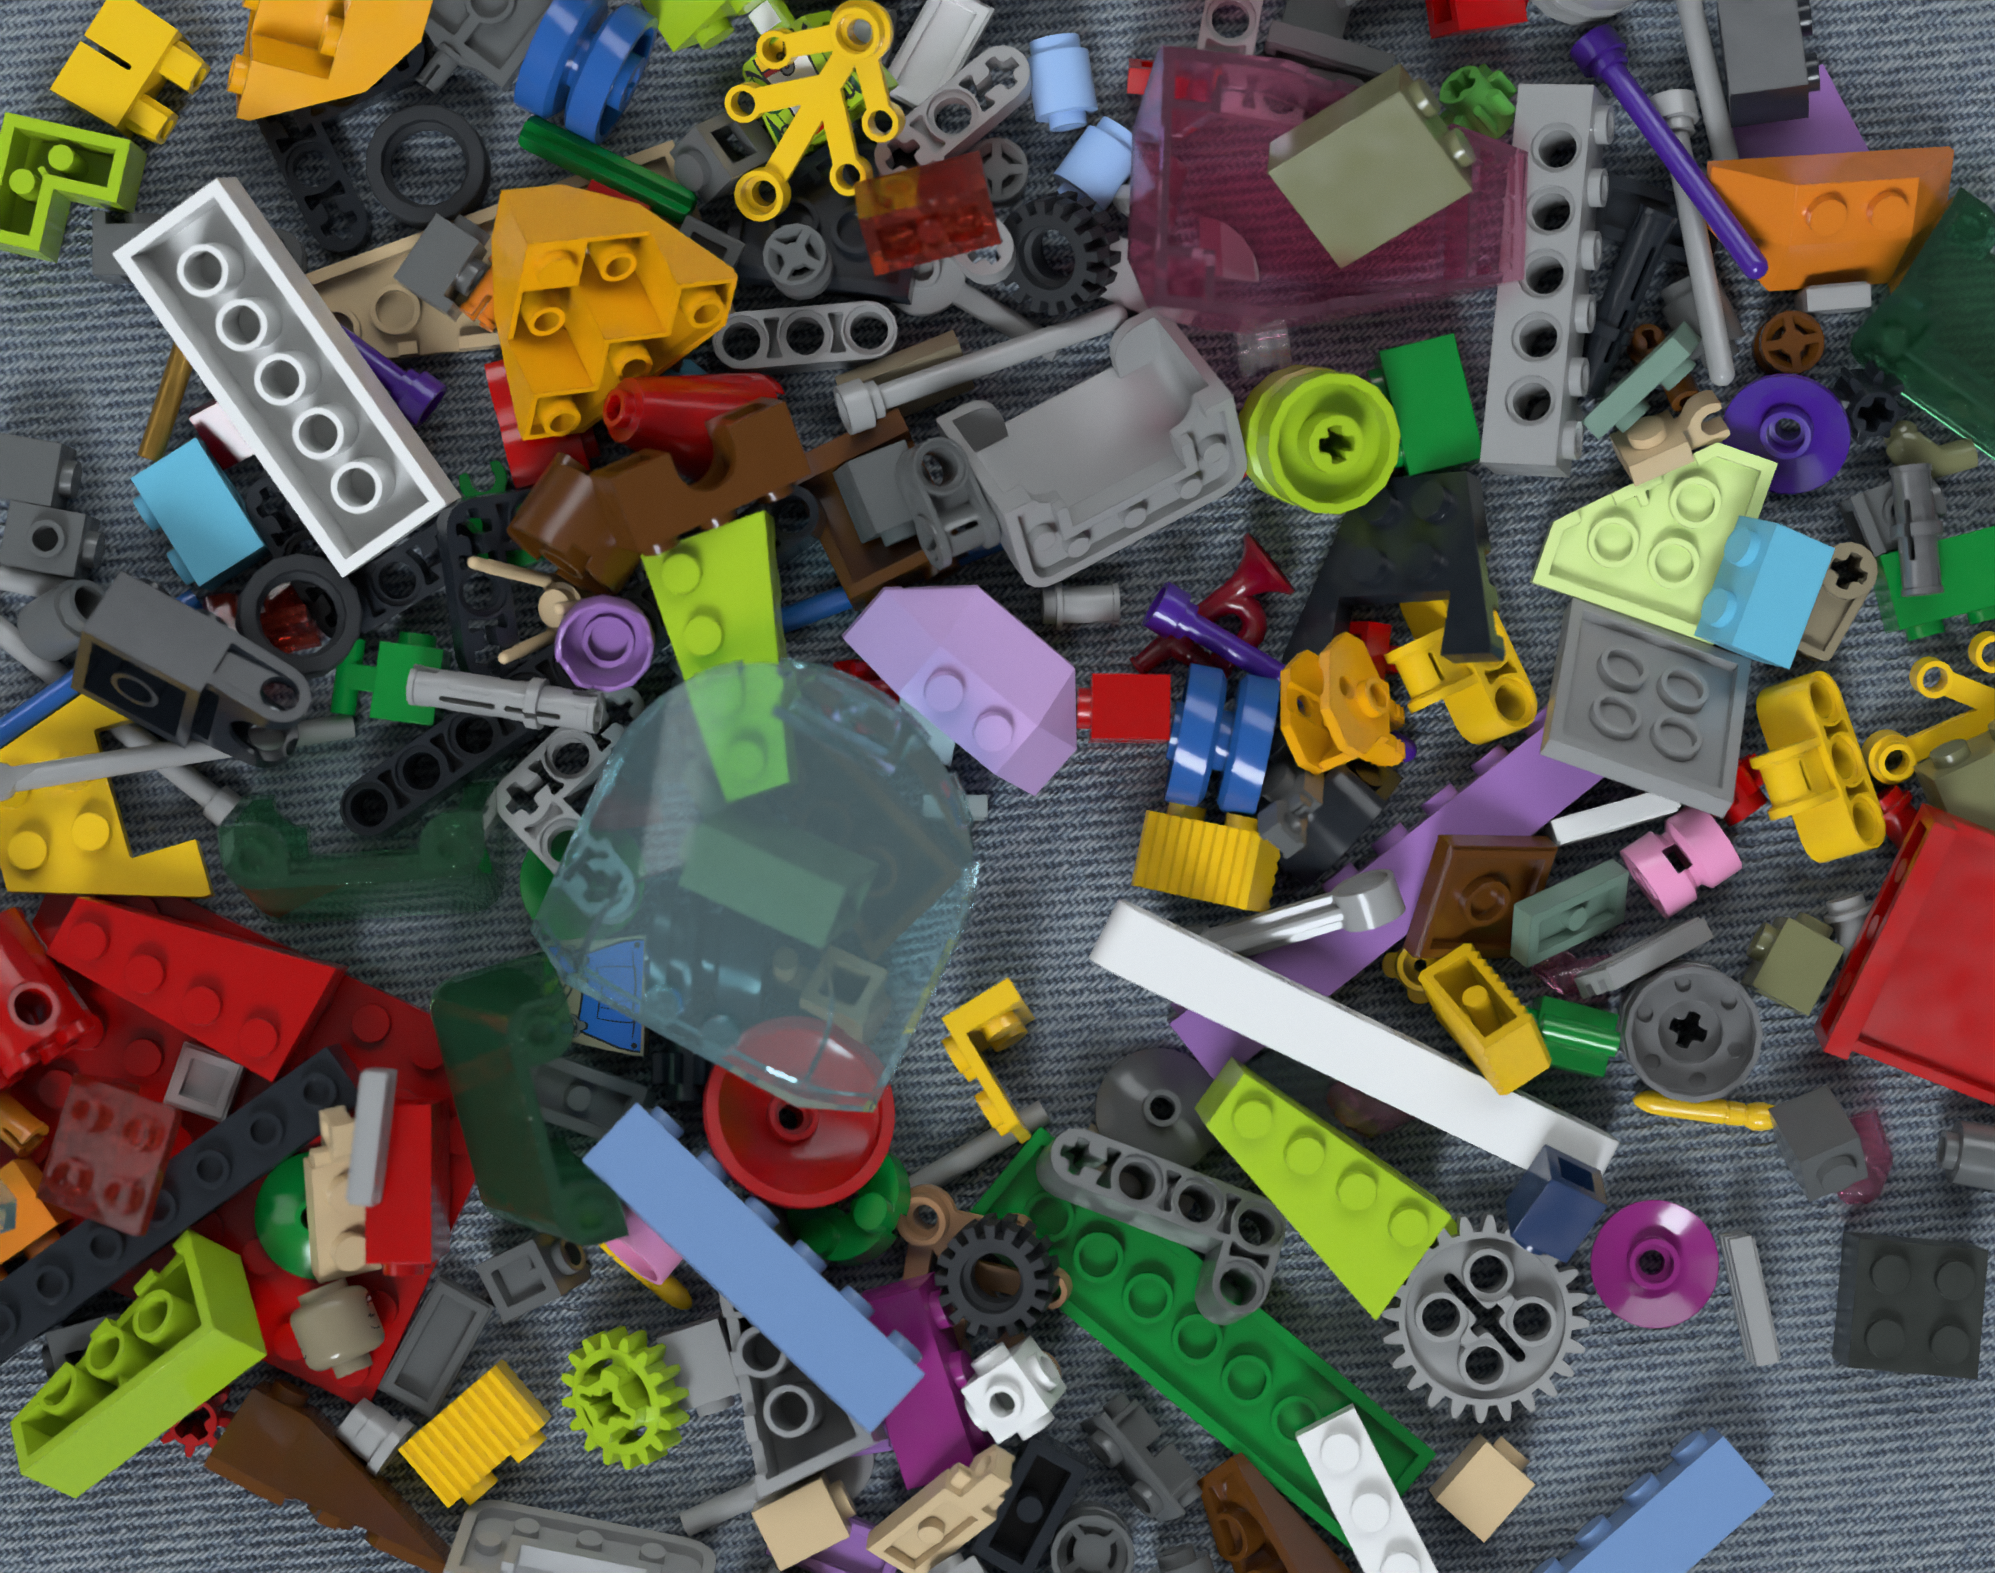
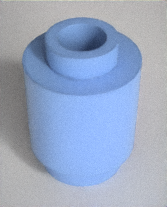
(1061, 82)
(1097, 163)

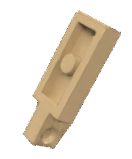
(333, 1224)
(944, 1513)

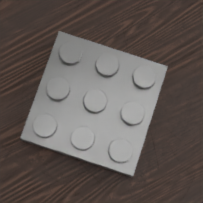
(1646, 707)

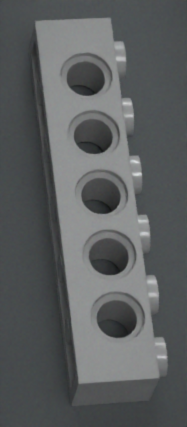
(1545, 447)

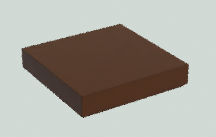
(1474, 891)

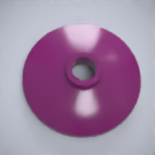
(1686, 1270)

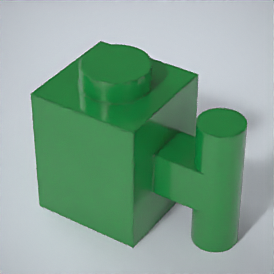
(389, 679)
(1576, 1035)

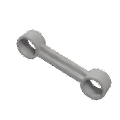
(1354, 904)

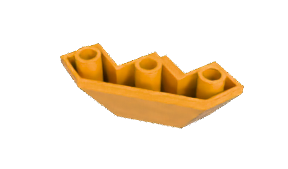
(319, 50)
(592, 298)

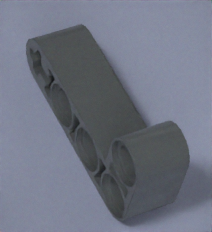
(1160, 1213)

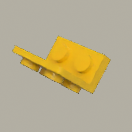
(989, 1020)

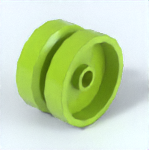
(1319, 438)

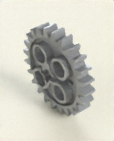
(1442, 1354)

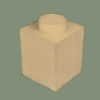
(1483, 1485)
(804, 1518)

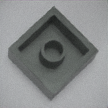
(1910, 1305)

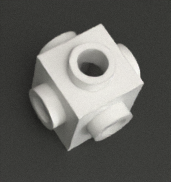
(1013, 1390)

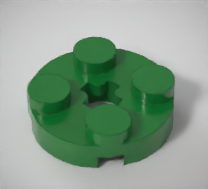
(864, 1231)

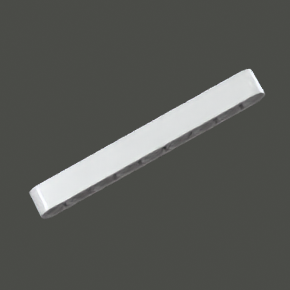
(1339, 1041)

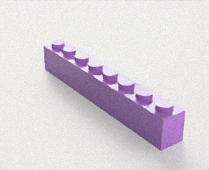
(1508, 796)

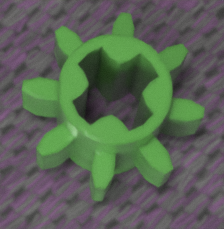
(1478, 100)

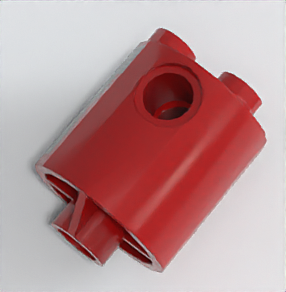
(37, 1002)

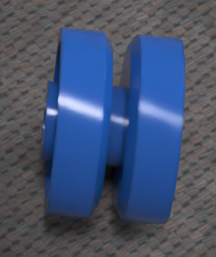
(586, 64)
(1221, 740)

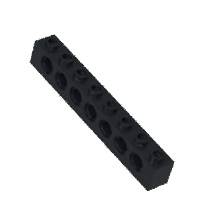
(193, 1188)

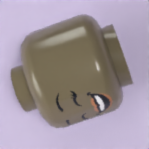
(337, 1328)

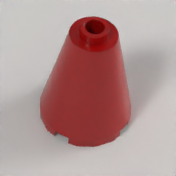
(672, 410)

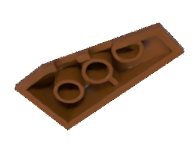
(290, 1452)
(1258, 1526)

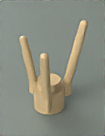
(553, 604)

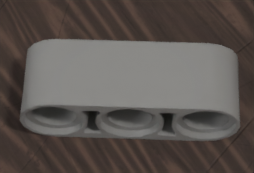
(776, 326)

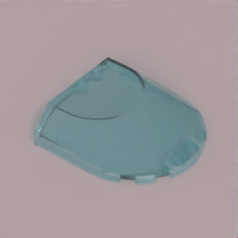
(770, 879)

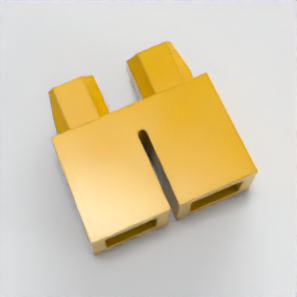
(124, 96)

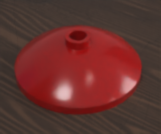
(797, 1168)

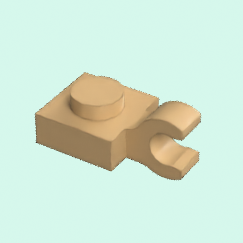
(1664, 443)

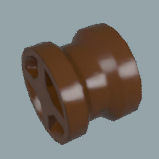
(1800, 341)

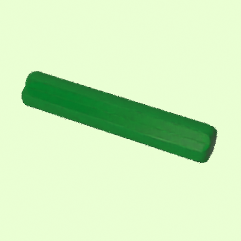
(607, 168)

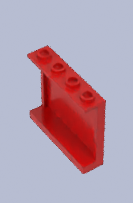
(1925, 962)

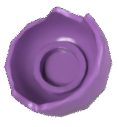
(605, 643)

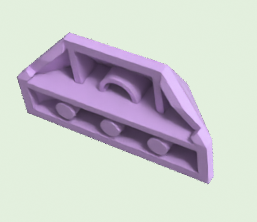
(974, 676)

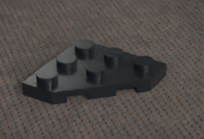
(835, 219)

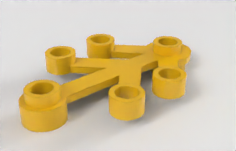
(821, 102)
(1963, 726)

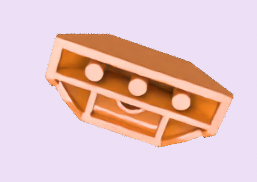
(1835, 212)

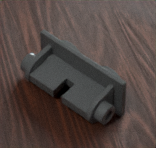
(1153, 1480)

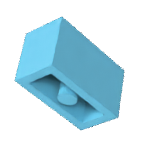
(199, 515)
(1764, 591)

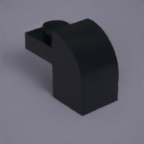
(1351, 802)

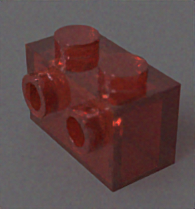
(927, 213)

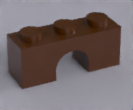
(752, 459)

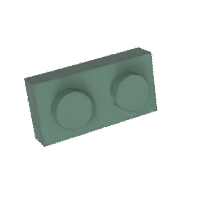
(1625, 401)
(1569, 913)

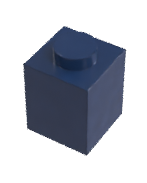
(1555, 1204)

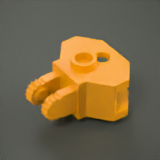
(1343, 711)

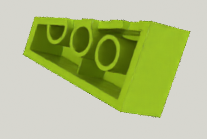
(722, 595)
(1337, 1194)
(144, 1371)

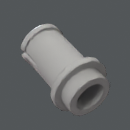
(1079, 604)
(1847, 917)

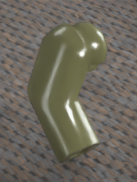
(1912, 447)

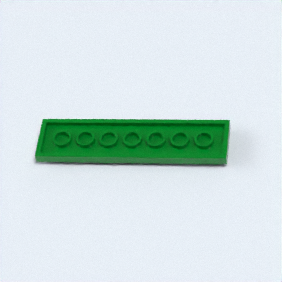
(1237, 1380)

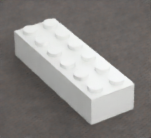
(286, 374)

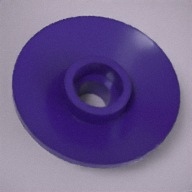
(1803, 457)

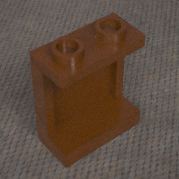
(870, 565)

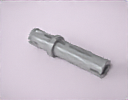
(530, 702)

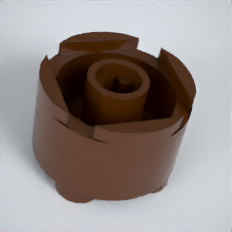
(571, 531)

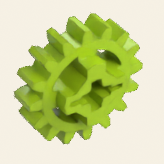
(625, 1397)

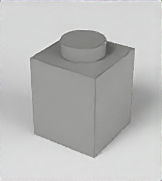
(706, 1364)

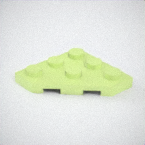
(1657, 543)

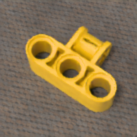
(1481, 697)
(1817, 768)

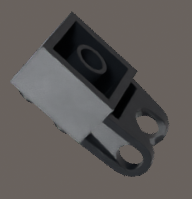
(184, 673)

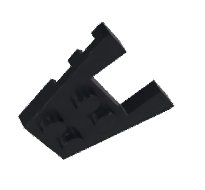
(1410, 545)

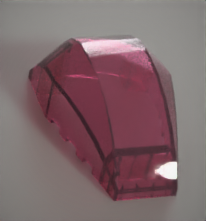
(1209, 206)

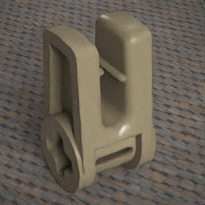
(1839, 604)

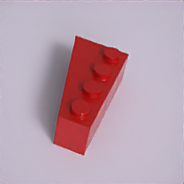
(214, 986)

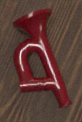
(1253, 576)

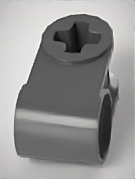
(946, 506)

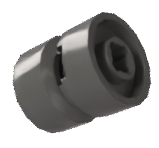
(1092, 1540)

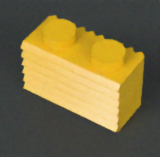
(1206, 859)
(1485, 1019)
(476, 1434)

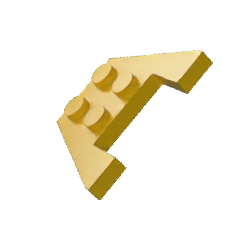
(74, 833)

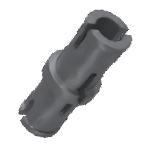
(1916, 530)

